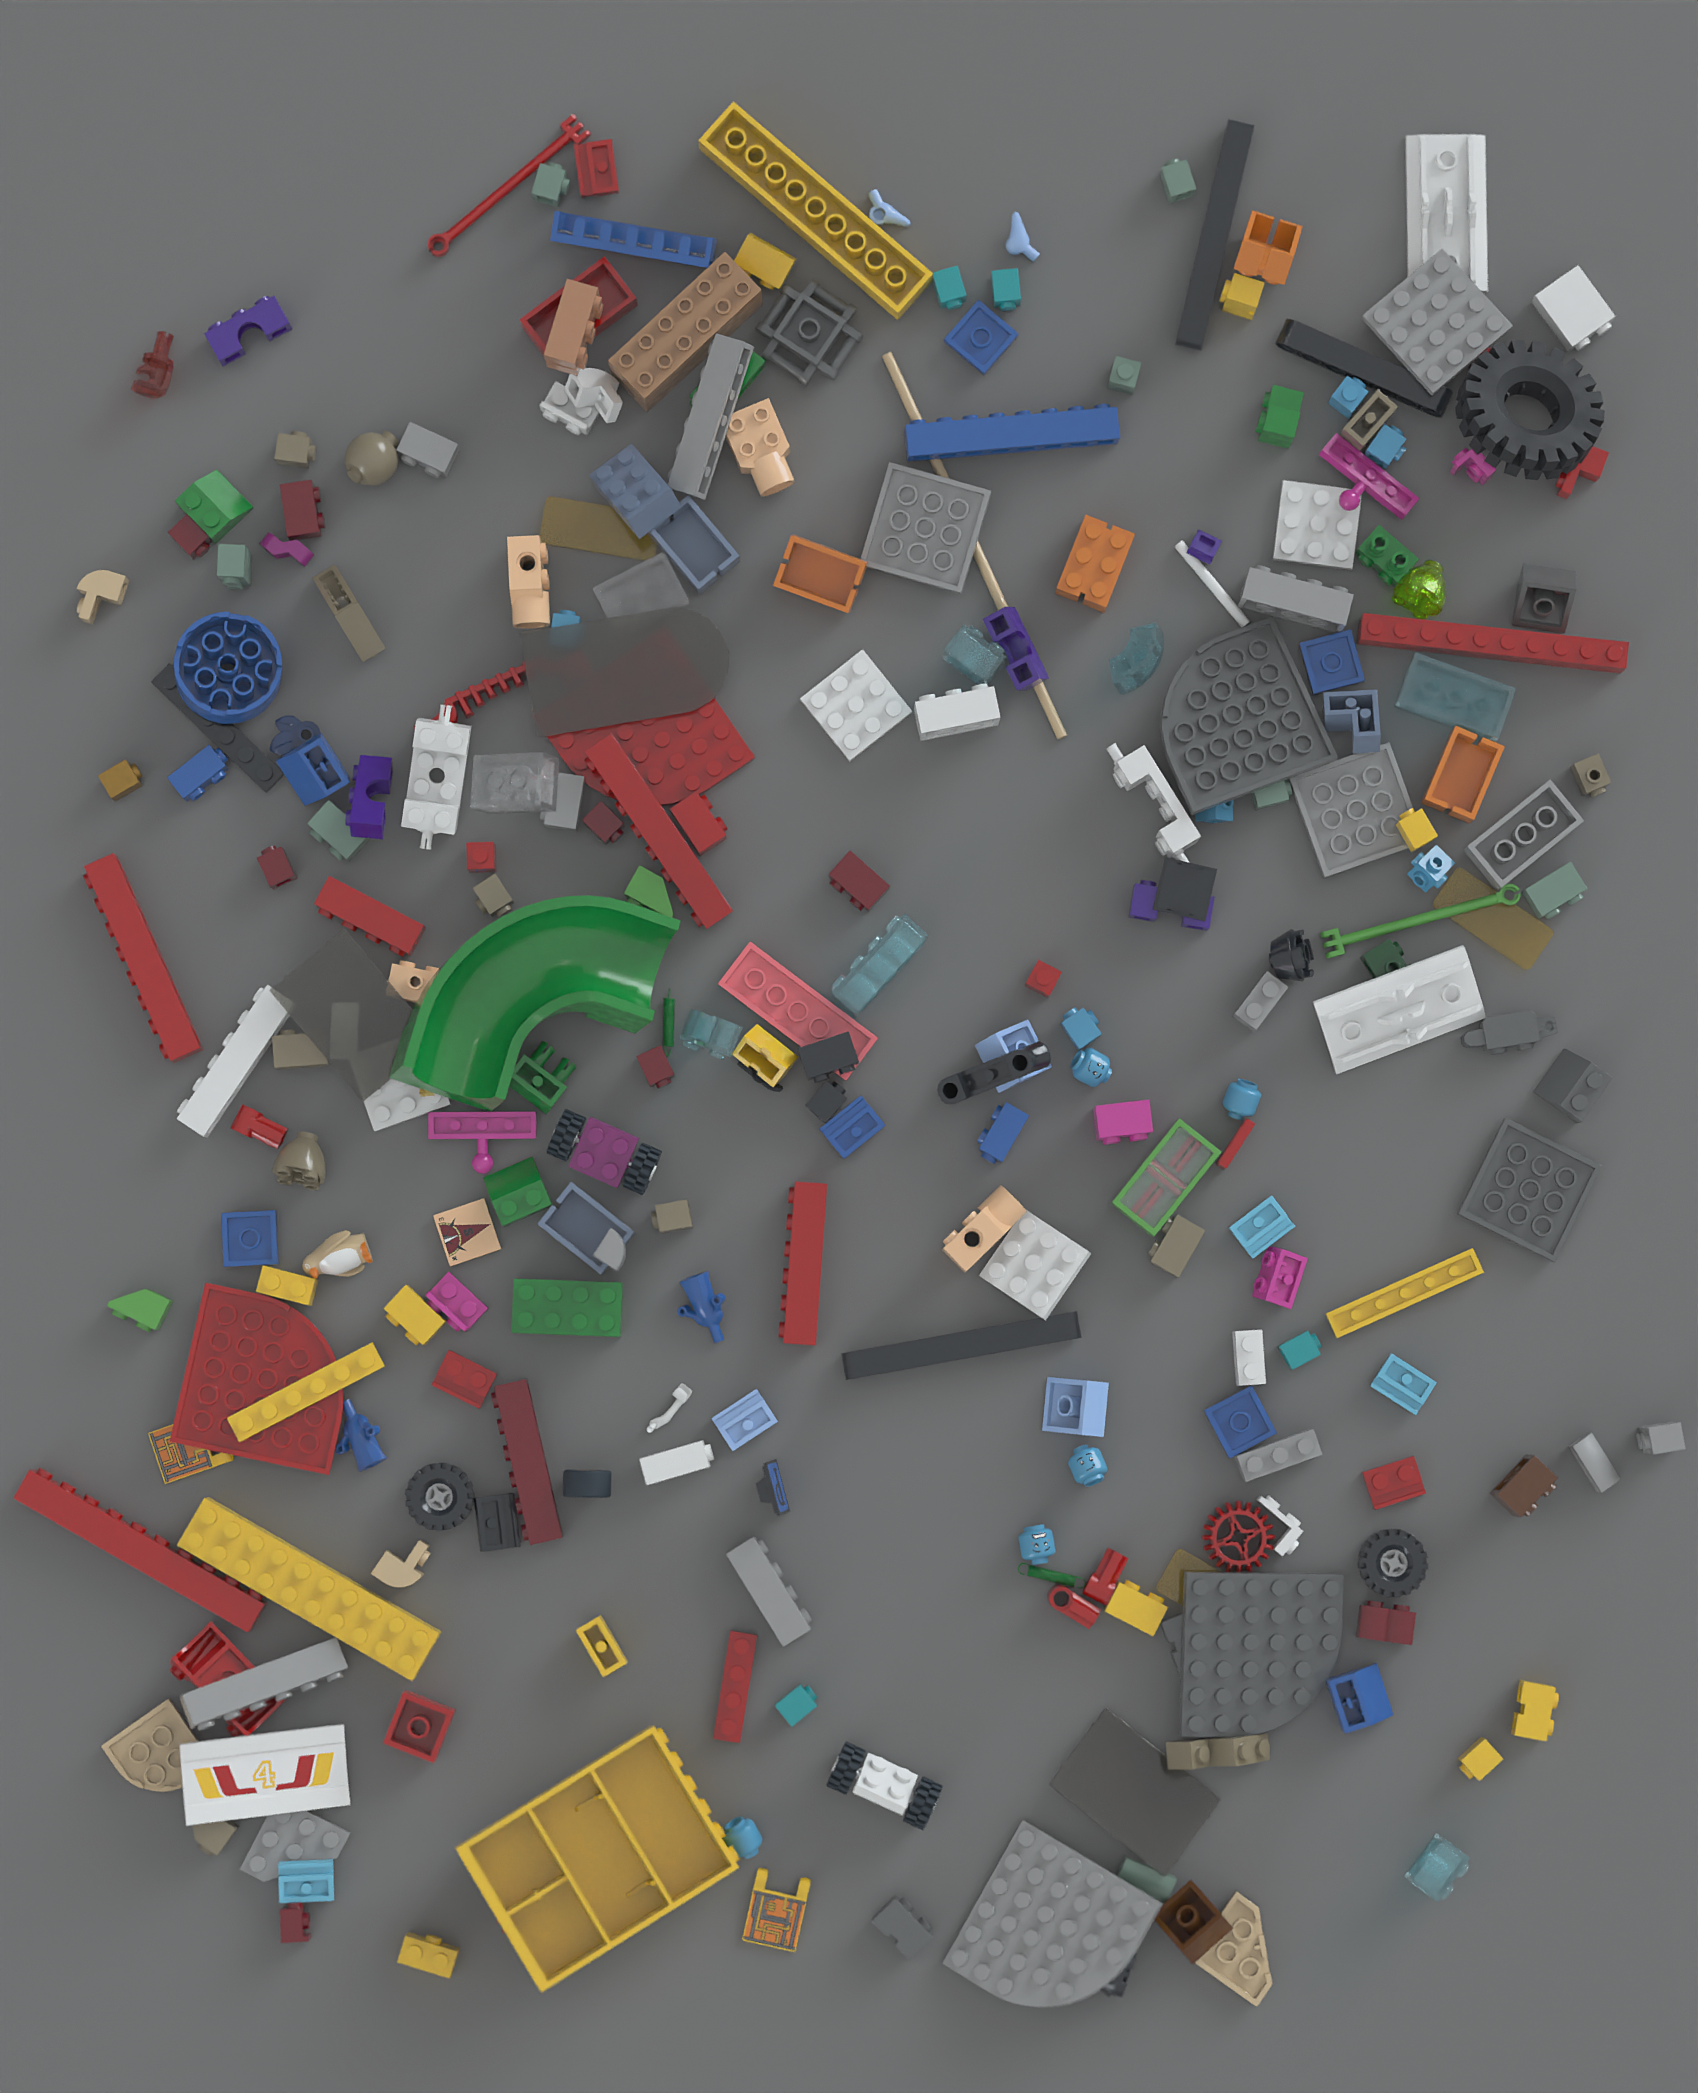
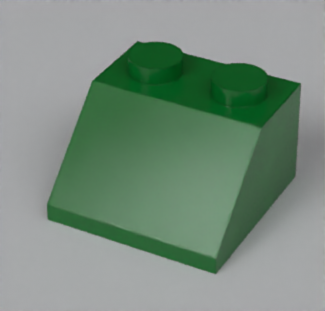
(214, 505)
(517, 1192)

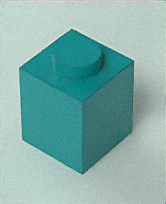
(949, 288)
(1005, 289)
(1300, 1349)
(797, 1704)

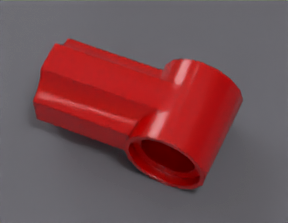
(253, 1124)
(1103, 1582)
(1075, 1606)

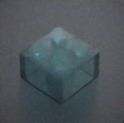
(974, 655)
(1438, 1868)

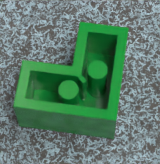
(1280, 420)

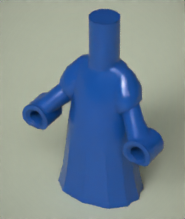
(704, 1302)
(361, 1437)

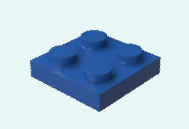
(981, 337)
(1331, 662)
(249, 1238)
(1240, 1421)

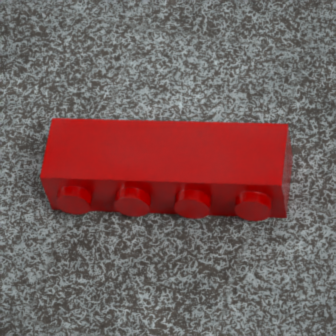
(370, 916)

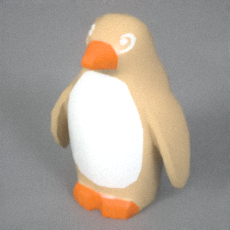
(339, 1256)

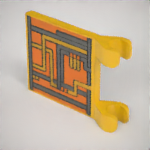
(181, 1460)
(775, 1916)

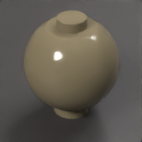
(372, 458)

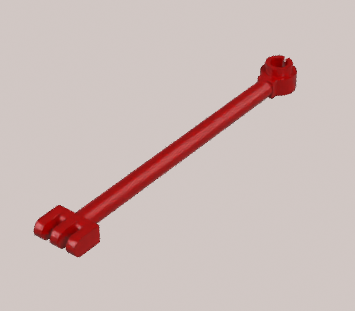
(570, 134)

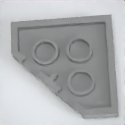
(293, 1838)

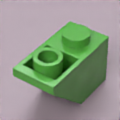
(649, 891)
(143, 1306)

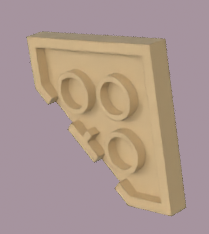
(1241, 1955)

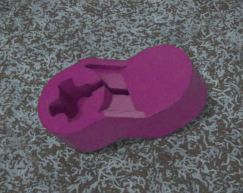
(286, 549)

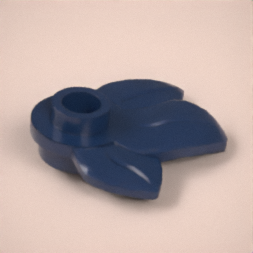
(291, 734)

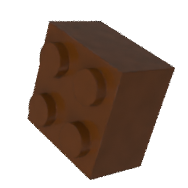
(1524, 1486)
(1192, 1922)

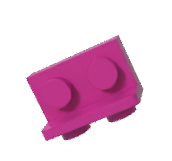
(1477, 468)
(1279, 1277)
(456, 1302)

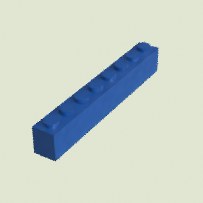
(1011, 433)

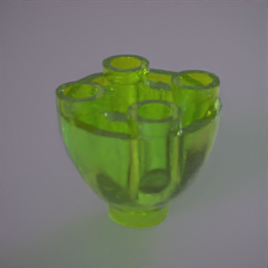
(1422, 590)

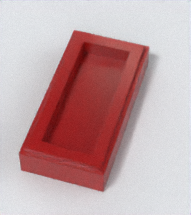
(1235, 1143)

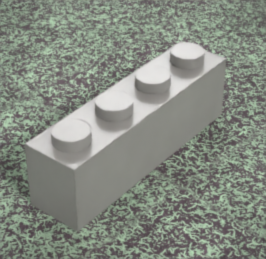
(768, 1590)

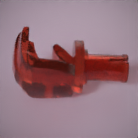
(158, 368)

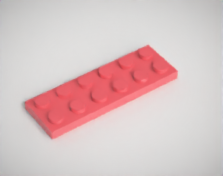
(790, 1003)

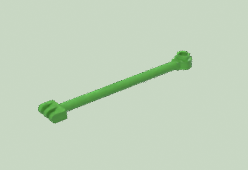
(1340, 941)

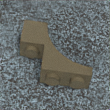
(1217, 1751)

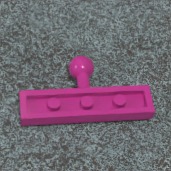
(1368, 478)
(482, 1127)

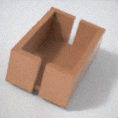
(573, 327)

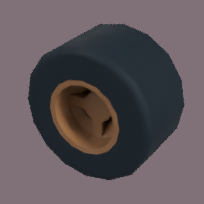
(587, 1483)

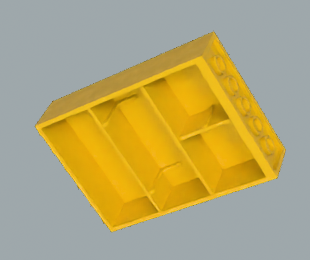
(598, 1857)

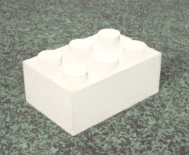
(956, 712)

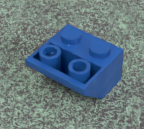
(313, 770)
(1359, 1698)

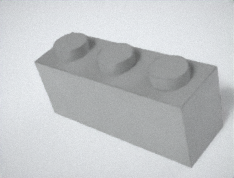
(1278, 1455)

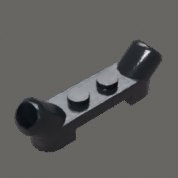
(994, 1073)

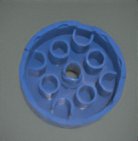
(224, 694)

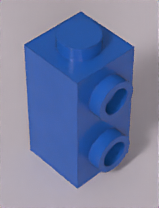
(199, 772)
(999, 1139)

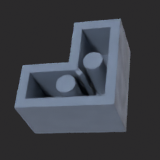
(1355, 713)

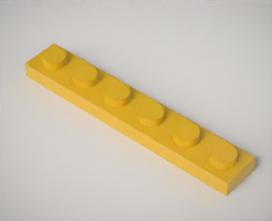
(1404, 1293)
(305, 1392)

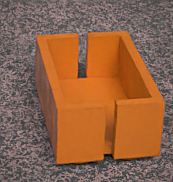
(1266, 259)
(1094, 563)
(820, 573)
(1462, 774)

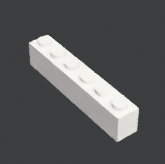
(234, 1063)

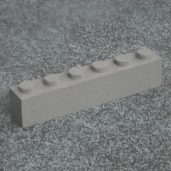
(710, 416)
(264, 1683)

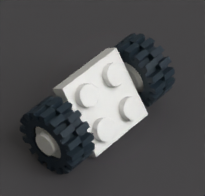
(885, 1784)

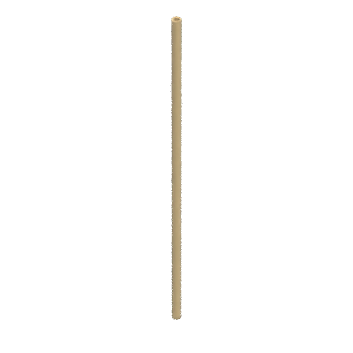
(978, 553)

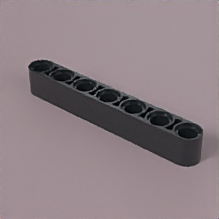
(1357, 363)

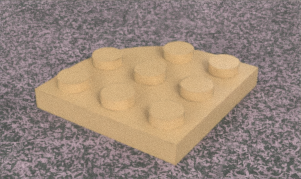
(150, 1749)

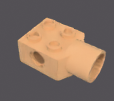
(760, 447)
(528, 588)
(995, 1218)

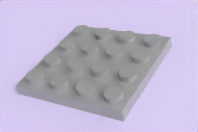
(1437, 322)
(925, 527)
(1353, 809)

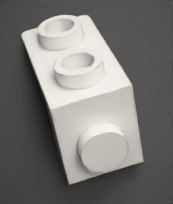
(1288, 1540)

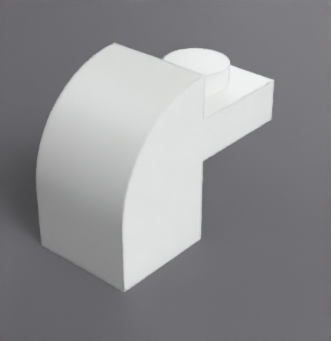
(596, 389)

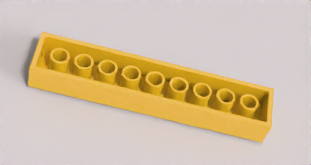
(815, 210)
(309, 1588)

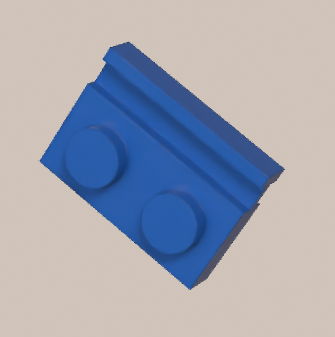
(852, 1127)

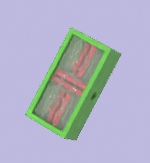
(1165, 1177)

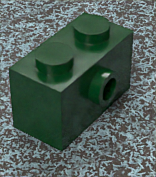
(1384, 959)

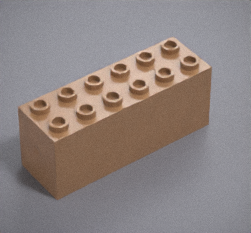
(683, 330)

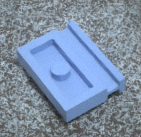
(744, 1420)

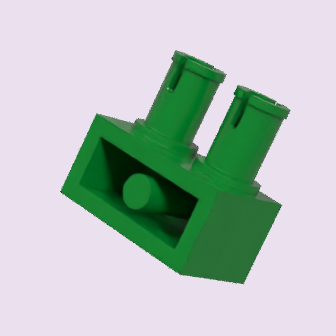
(1386, 556)
(536, 1083)

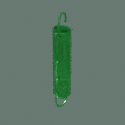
(668, 1023)
(1052, 1576)

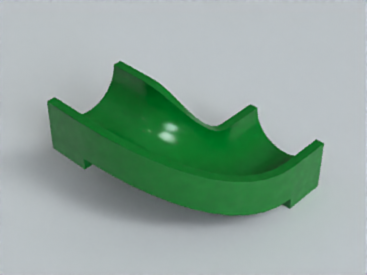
(519, 972)

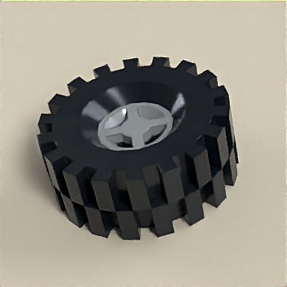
(427, 1502)
(1406, 1567)

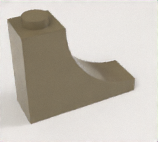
(348, 613)

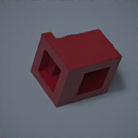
(294, 1923)

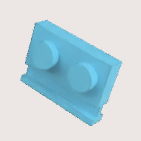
(1261, 1227)
(1403, 1384)
(306, 1881)

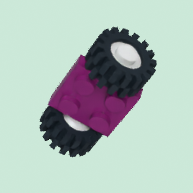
(603, 1152)

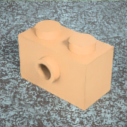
(410, 980)

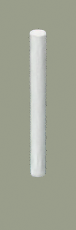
(1213, 585)

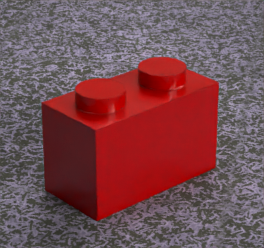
(698, 822)

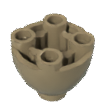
(301, 1162)

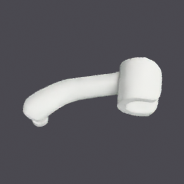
(682, 1393)

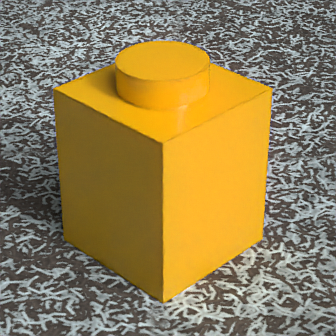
(1415, 829)
(1479, 1759)

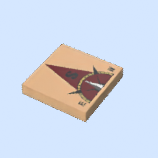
(467, 1232)

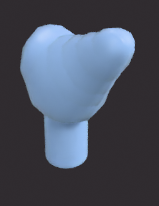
(883, 212)
(1018, 240)

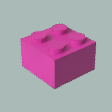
(1122, 1121)

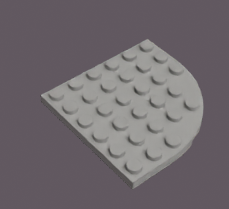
(1050, 1925)

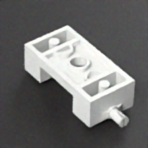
(1141, 767)
(429, 804)

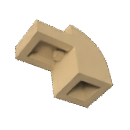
(100, 586)
(402, 1573)

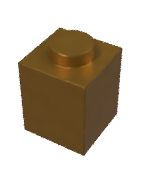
(121, 779)

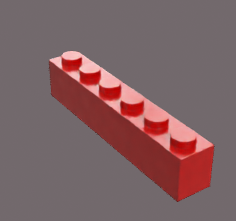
(804, 1263)

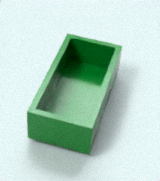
(567, 1307)

